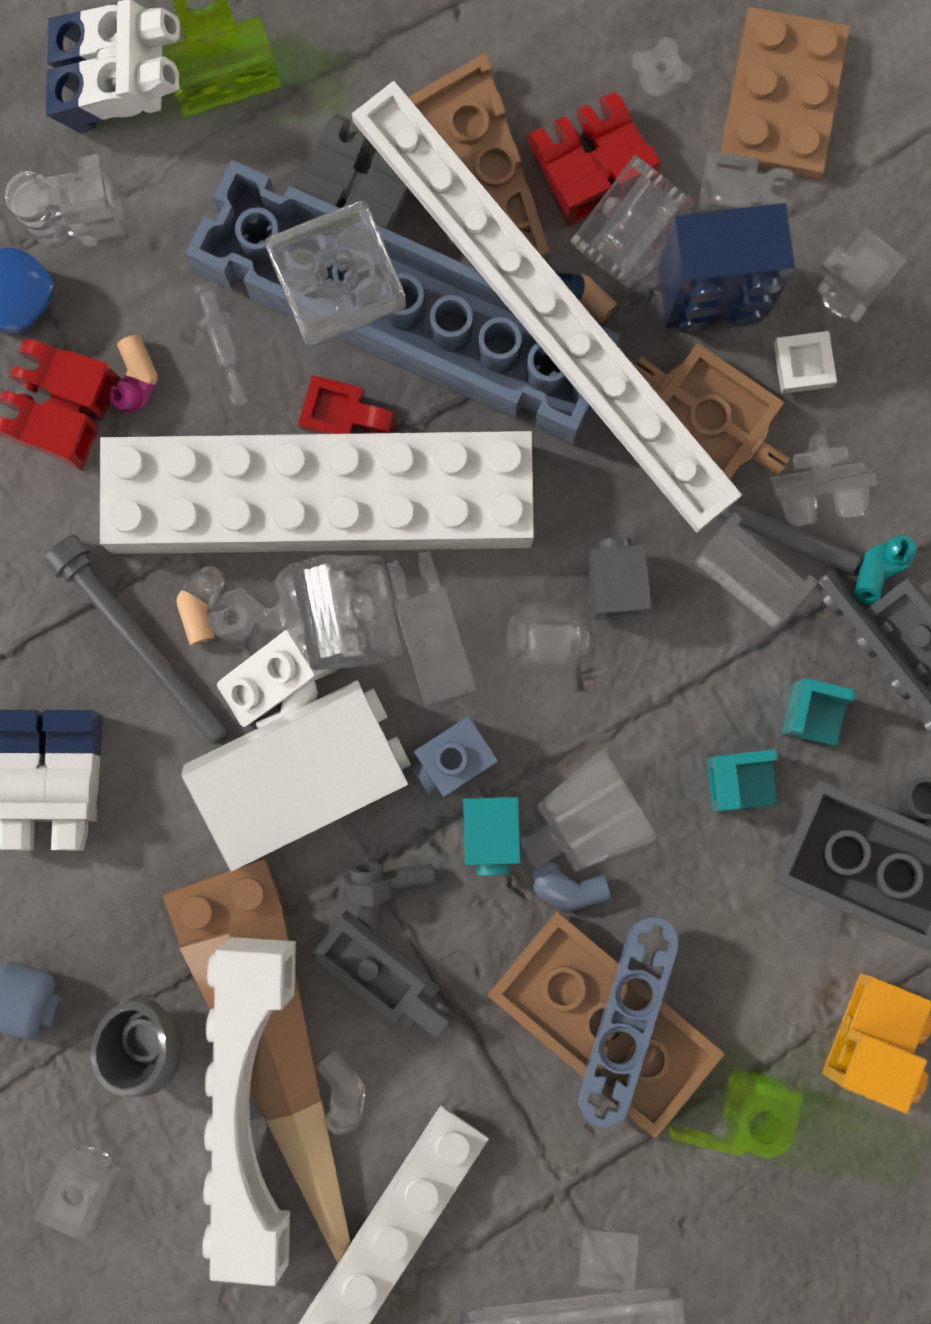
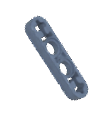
(634, 1022)

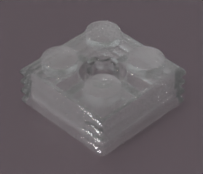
(354, 244)
(345, 611)

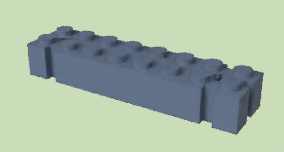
(452, 318)

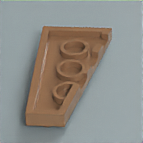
(474, 125)

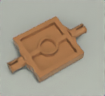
(719, 409)

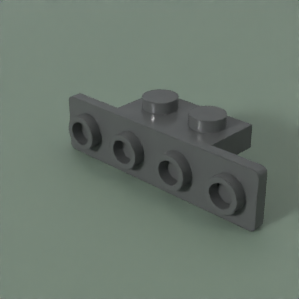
(894, 630)

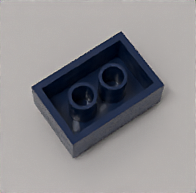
(725, 266)

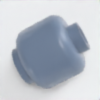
(27, 1001)

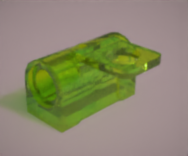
(219, 57)
(746, 1096)

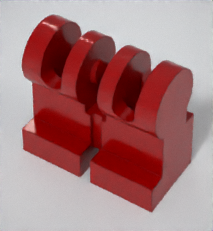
(582, 178)
(59, 425)

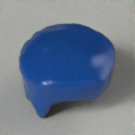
(23, 291)

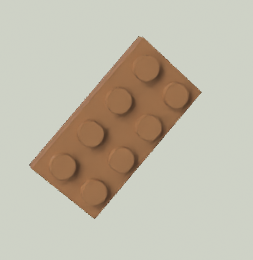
(560, 996)

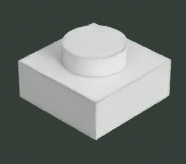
(805, 362)

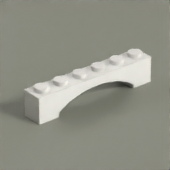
(246, 1228)

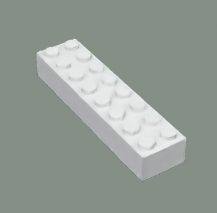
(316, 492)

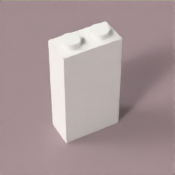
(296, 774)

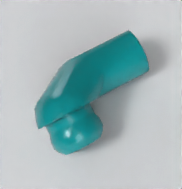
(882, 564)

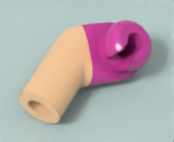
(139, 379)

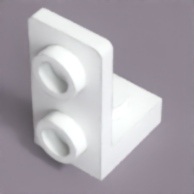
(268, 677)

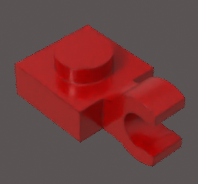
(338, 409)

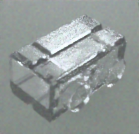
(631, 222)

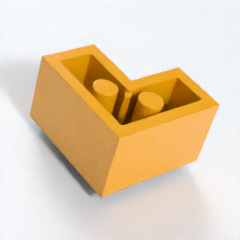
(878, 1044)

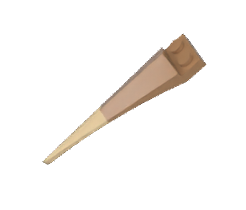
(283, 1071)

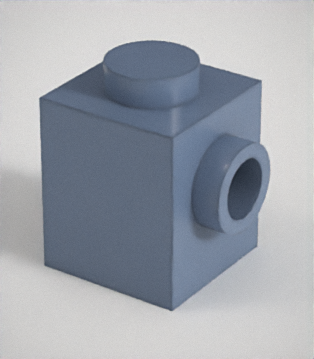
(453, 758)

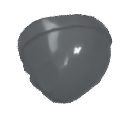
(136, 1049)

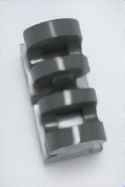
(336, 180)

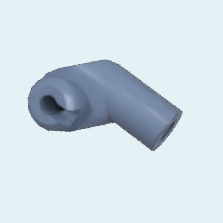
(566, 893)

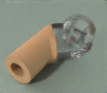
(195, 601)

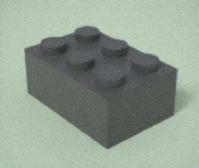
(862, 863)

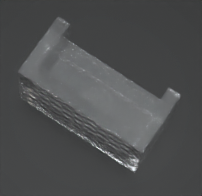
(753, 573)

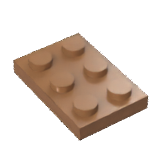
(785, 91)

